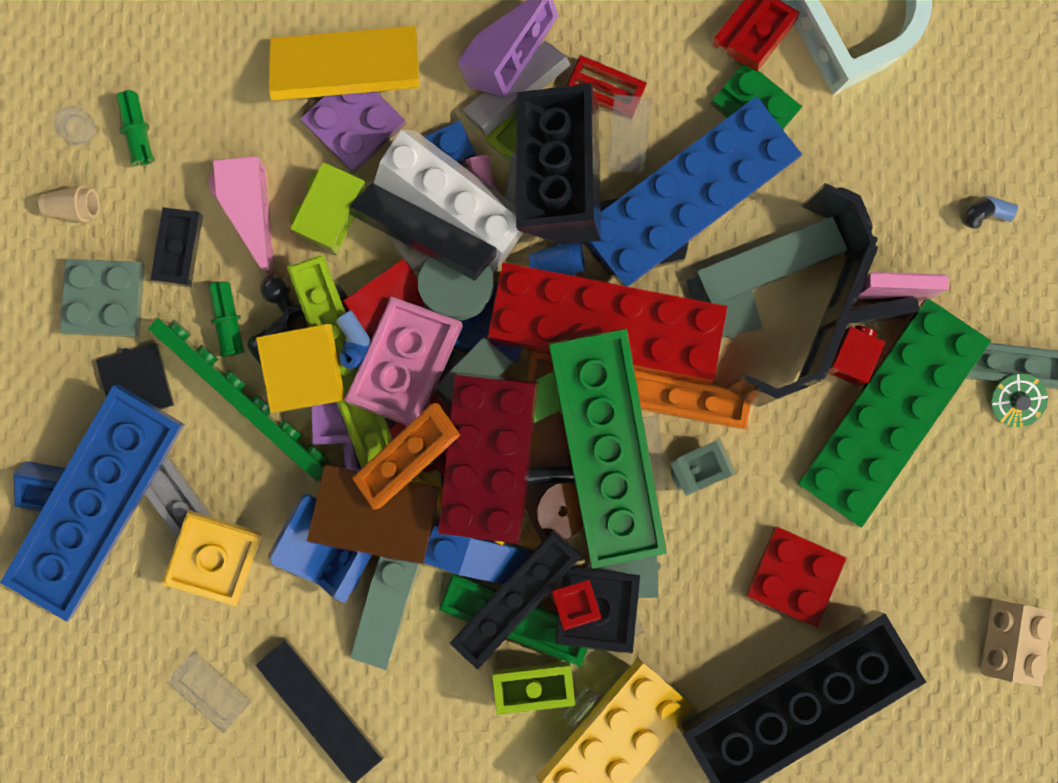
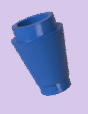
(559, 258)

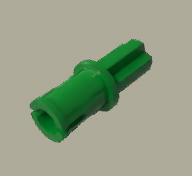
(134, 128)
(225, 319)

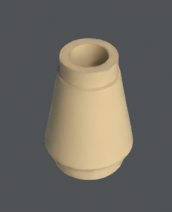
(71, 203)

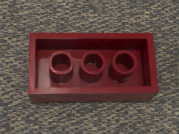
(490, 457)

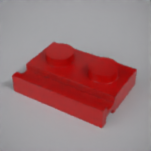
(756, 31)

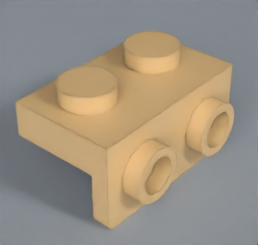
(1017, 643)

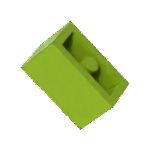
(325, 211)
(533, 688)

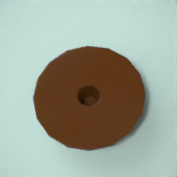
(560, 510)

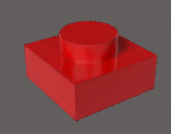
(576, 605)

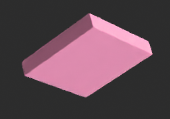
(896, 286)

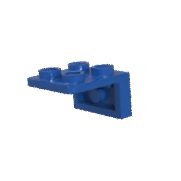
(329, 567)

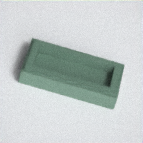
(482, 359)

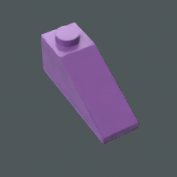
(506, 46)

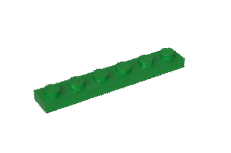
(230, 388)

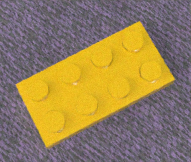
(619, 731)

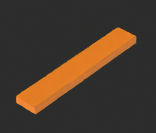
(673, 396)

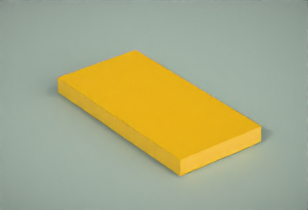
(344, 63)

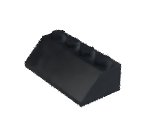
(558, 164)

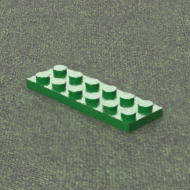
(893, 412)
(608, 447)

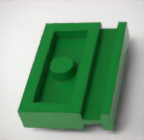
(747, 85)

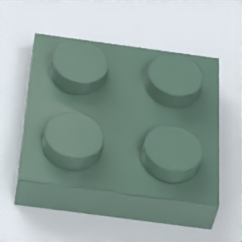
(102, 298)

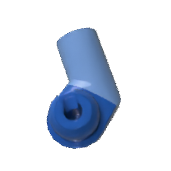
(355, 343)

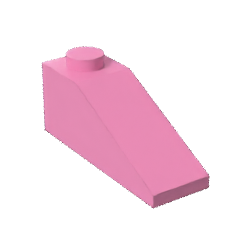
(243, 194)

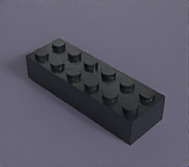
(803, 702)

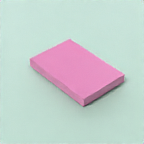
(403, 362)

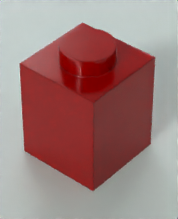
(856, 355)

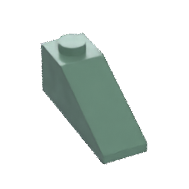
(384, 611)

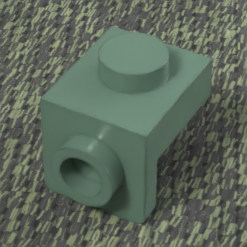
(701, 467)

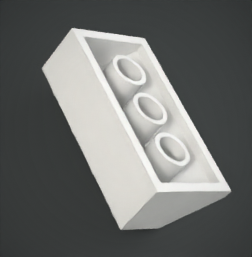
(446, 189)

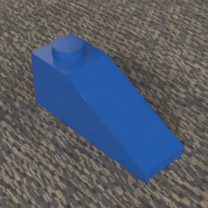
(475, 556)

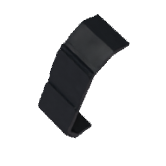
(856, 232)

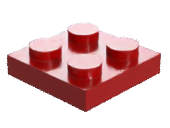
(796, 576)

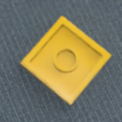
(300, 368)
(212, 558)

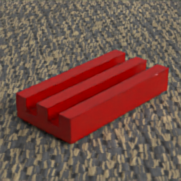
(607, 72)

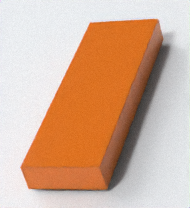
(406, 456)

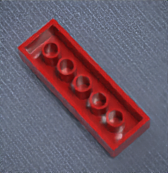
(664, 330)

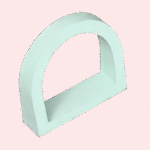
(831, 54)

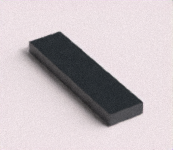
(423, 231)
(515, 599)
(319, 711)

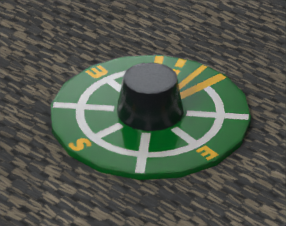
(1019, 400)

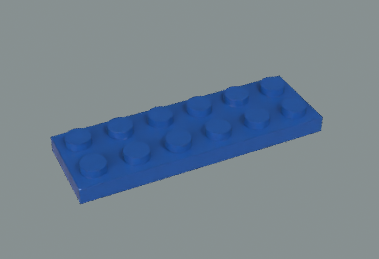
(692, 191)
(92, 502)

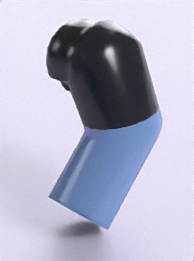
(984, 208)

